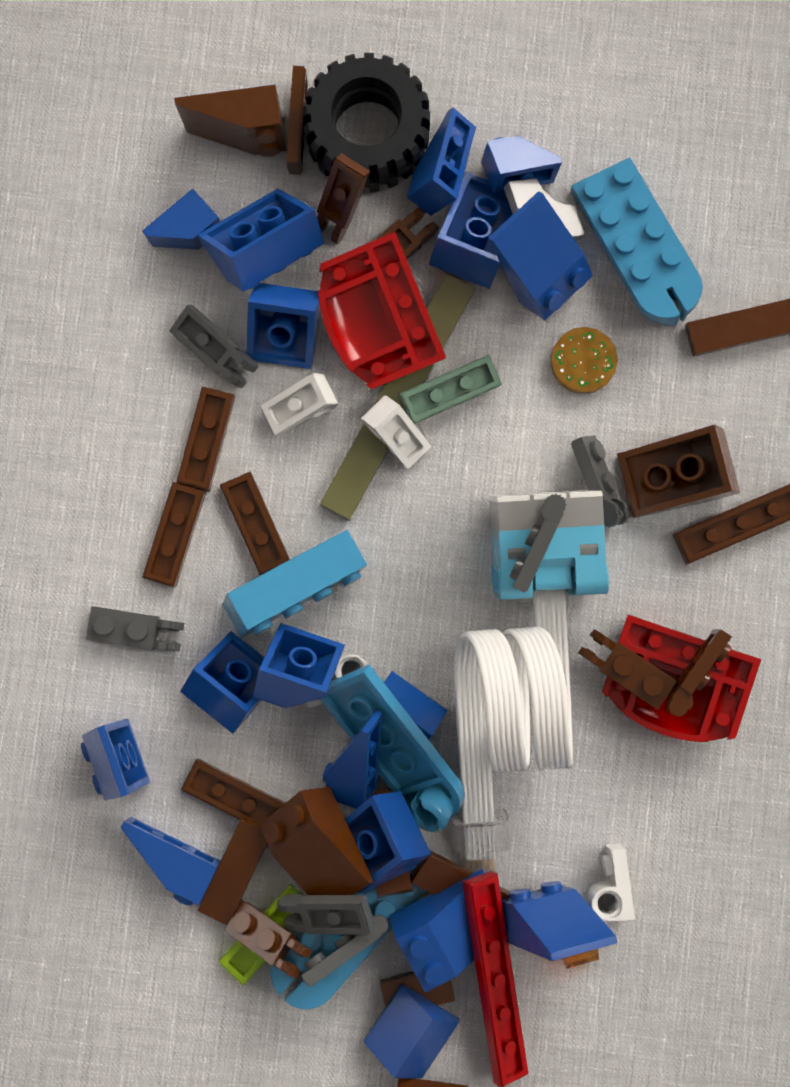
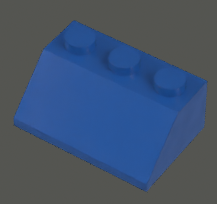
(262, 239)

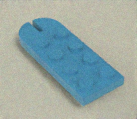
(639, 242)
(406, 755)
(312, 997)

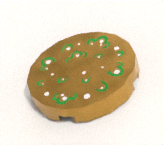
(584, 360)

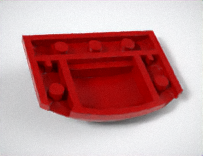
(377, 313)
(715, 709)

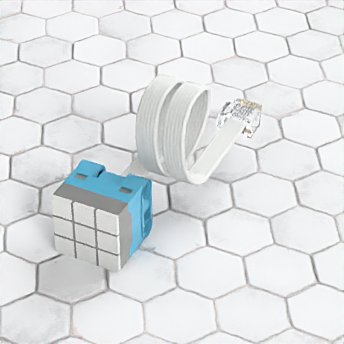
(496, 666)

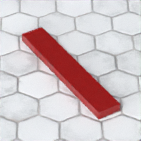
(495, 978)

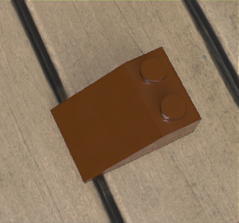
(237, 118)
(679, 472)
(316, 845)

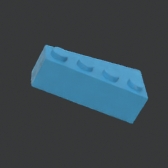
(294, 583)

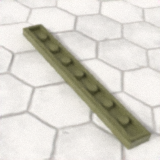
(367, 450)

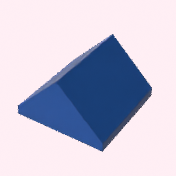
(410, 1033)

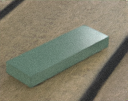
(450, 389)

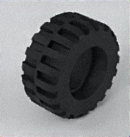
(376, 82)

